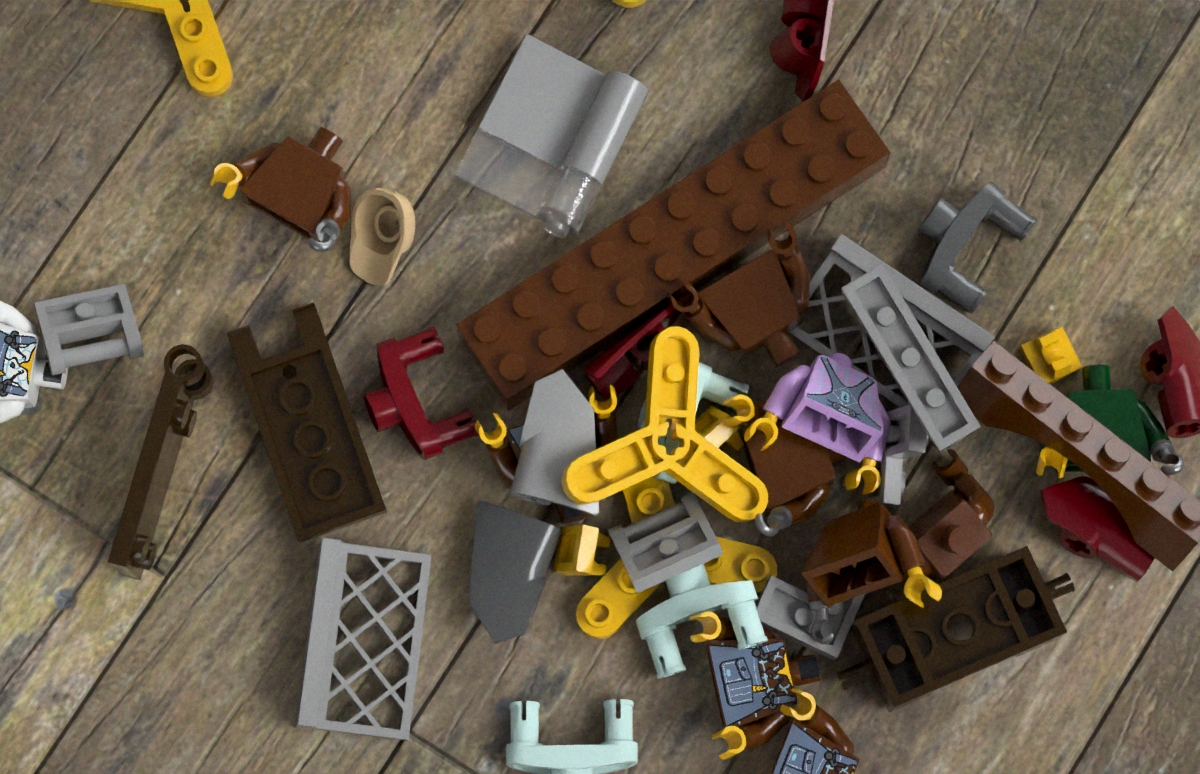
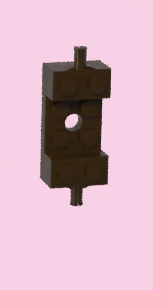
(909, 647)

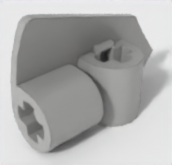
(553, 435)

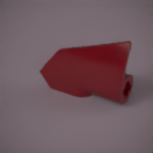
(804, 43)
(616, 366)
(1176, 367)
(1094, 526)

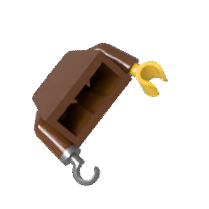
(294, 186)
(791, 468)
(861, 556)

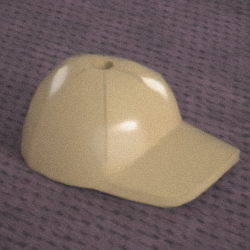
(380, 232)

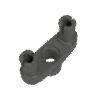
(951, 230)

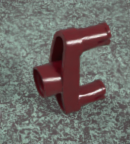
(399, 404)

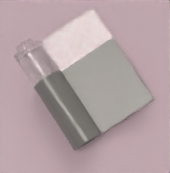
(552, 135)

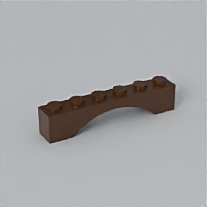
(1016, 399)

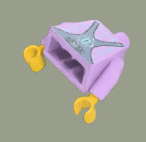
(834, 409)

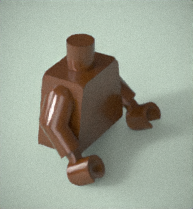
(754, 303)
(955, 523)

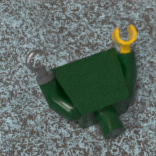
(1123, 416)

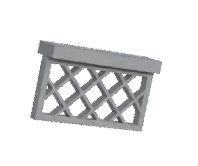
(925, 307)
(910, 358)
(322, 638)

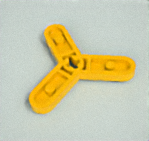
(195, 39)
(694, 463)
(614, 596)

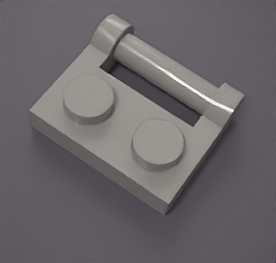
(87, 317)
(666, 543)

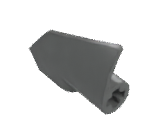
(509, 568)

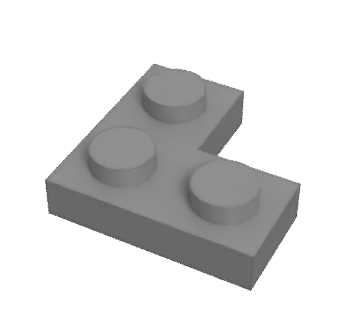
(904, 440)
(787, 613)

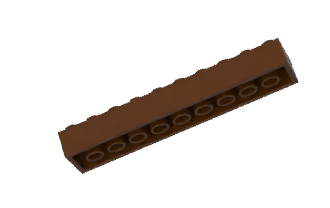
(679, 235)

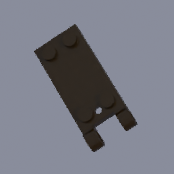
(169, 423)
(309, 431)

